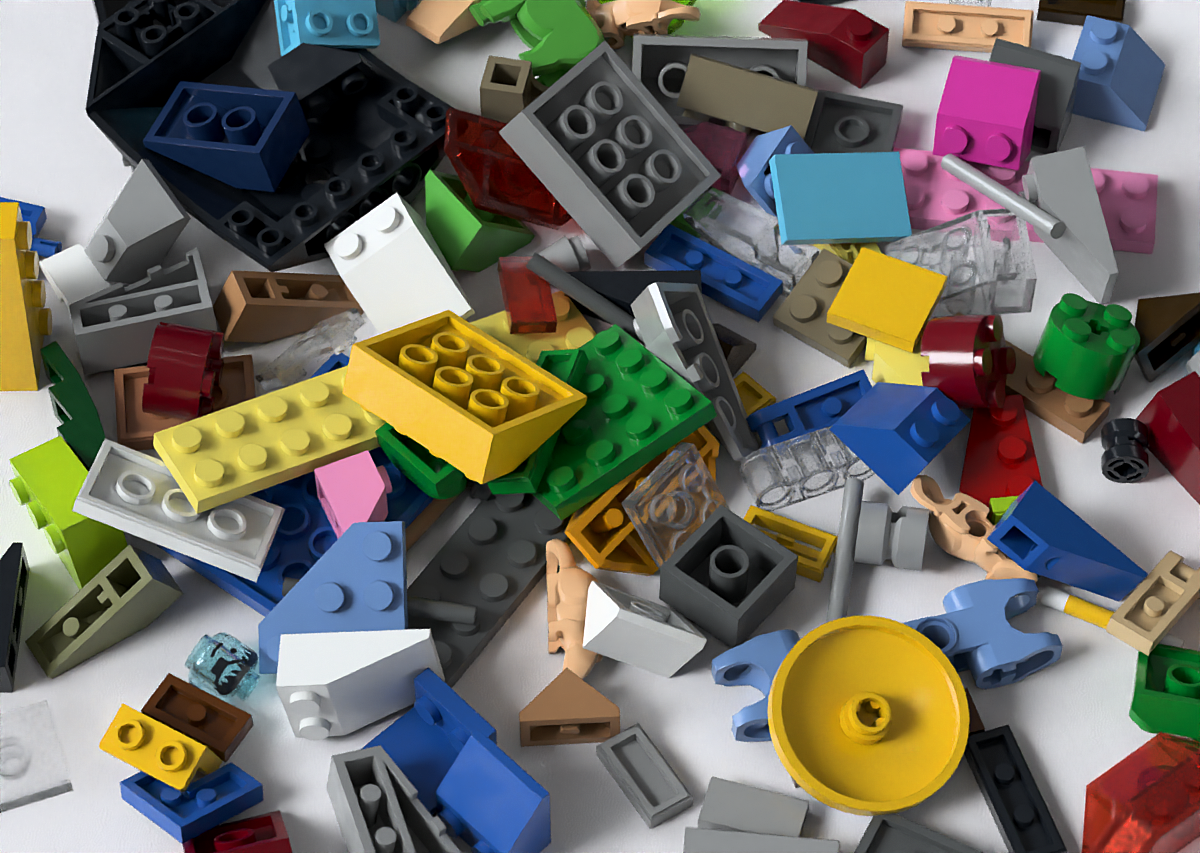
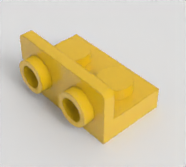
(157, 749)

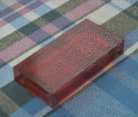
(526, 297)

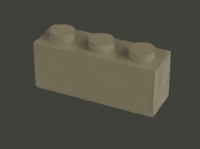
(744, 97)

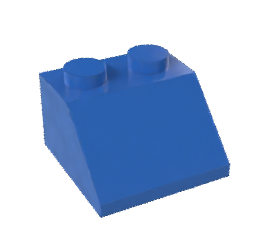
(900, 430)
(493, 801)

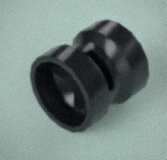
(1123, 458)

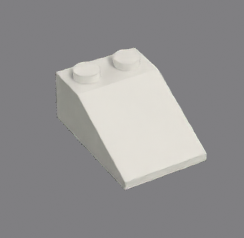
(396, 267)
(350, 678)

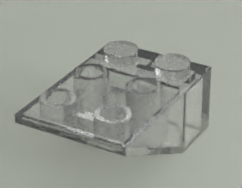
(984, 262)

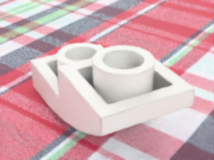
(72, 275)

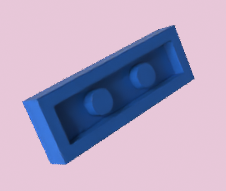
(722, 275)

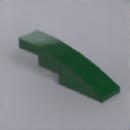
(72, 405)

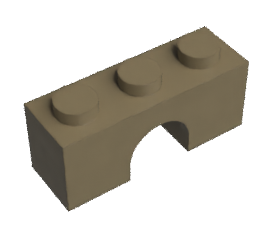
(507, 88)

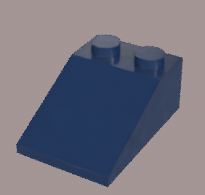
(231, 133)

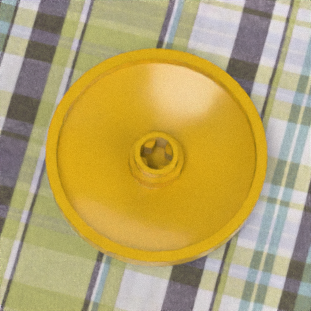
(868, 715)

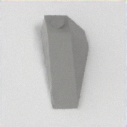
(681, 334)

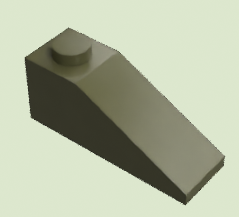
(105, 611)

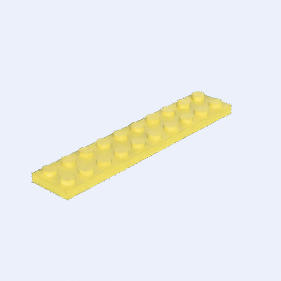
(309, 423)

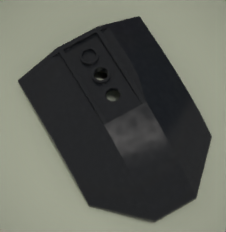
(362, 146)

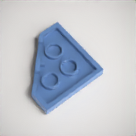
(349, 589)

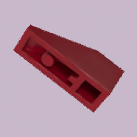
(836, 37)

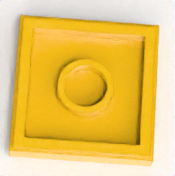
(887, 299)

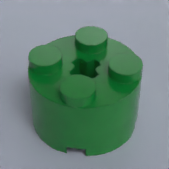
(1087, 347)

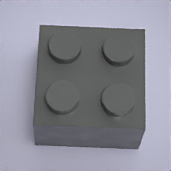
(728, 577)

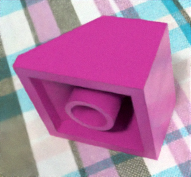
(987, 112)

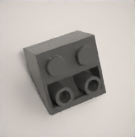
(1055, 92)

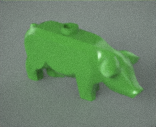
(554, 30)

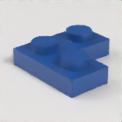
(199, 807)

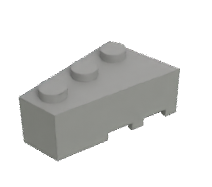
(120, 321)
(381, 807)

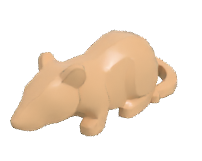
(629, 17)
(963, 529)
(567, 608)

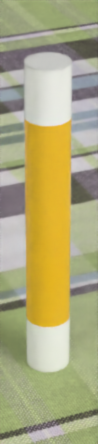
(1090, 612)

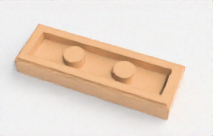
(964, 26)

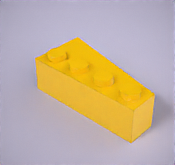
(21, 304)

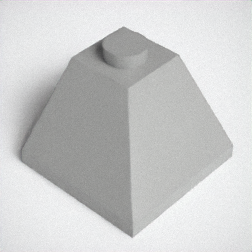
(137, 228)

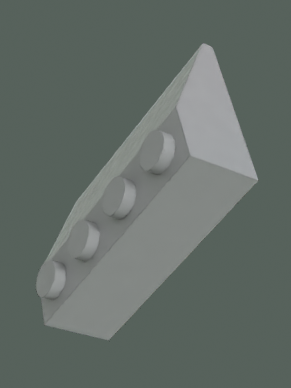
(610, 154)

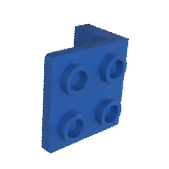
(431, 735)

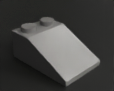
(1066, 190)

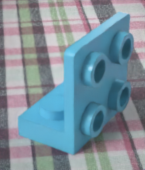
(327, 23)

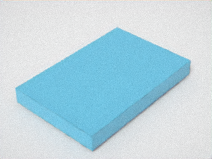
(840, 198)

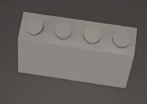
(663, 59)

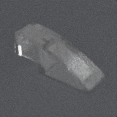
(749, 236)

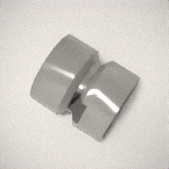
(891, 535)

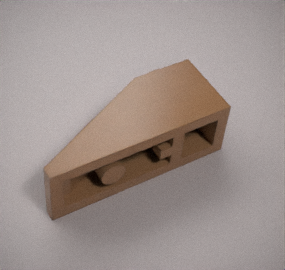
(278, 304)

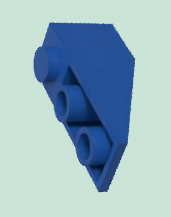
(1060, 545)

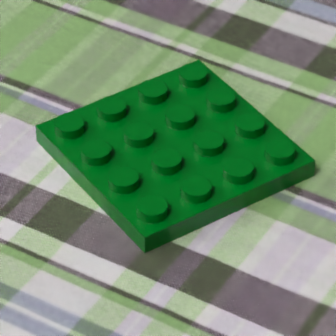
(629, 418)

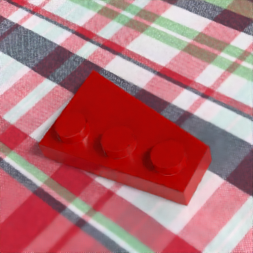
(999, 453)

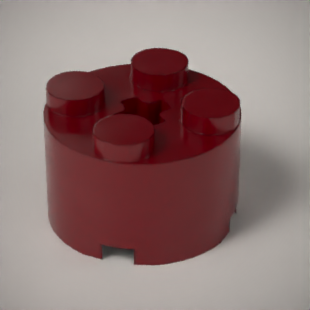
(968, 359)
(183, 371)

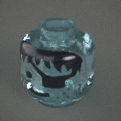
(223, 667)

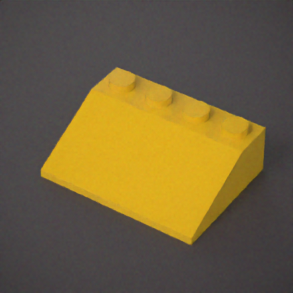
(460, 394)

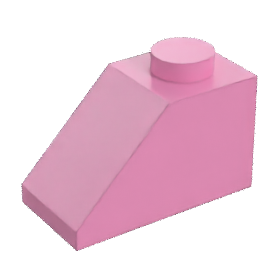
(353, 491)

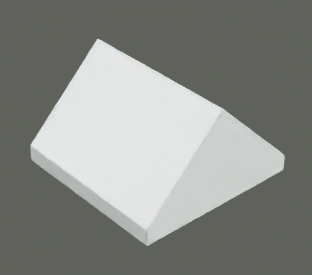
(638, 631)

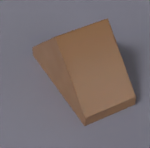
(568, 714)

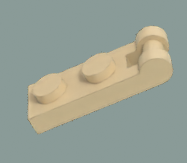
(1156, 604)

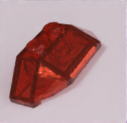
(495, 173)
(1146, 800)

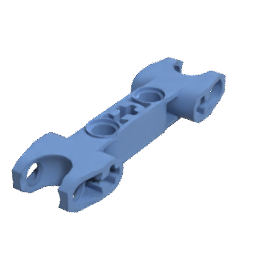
(970, 634)

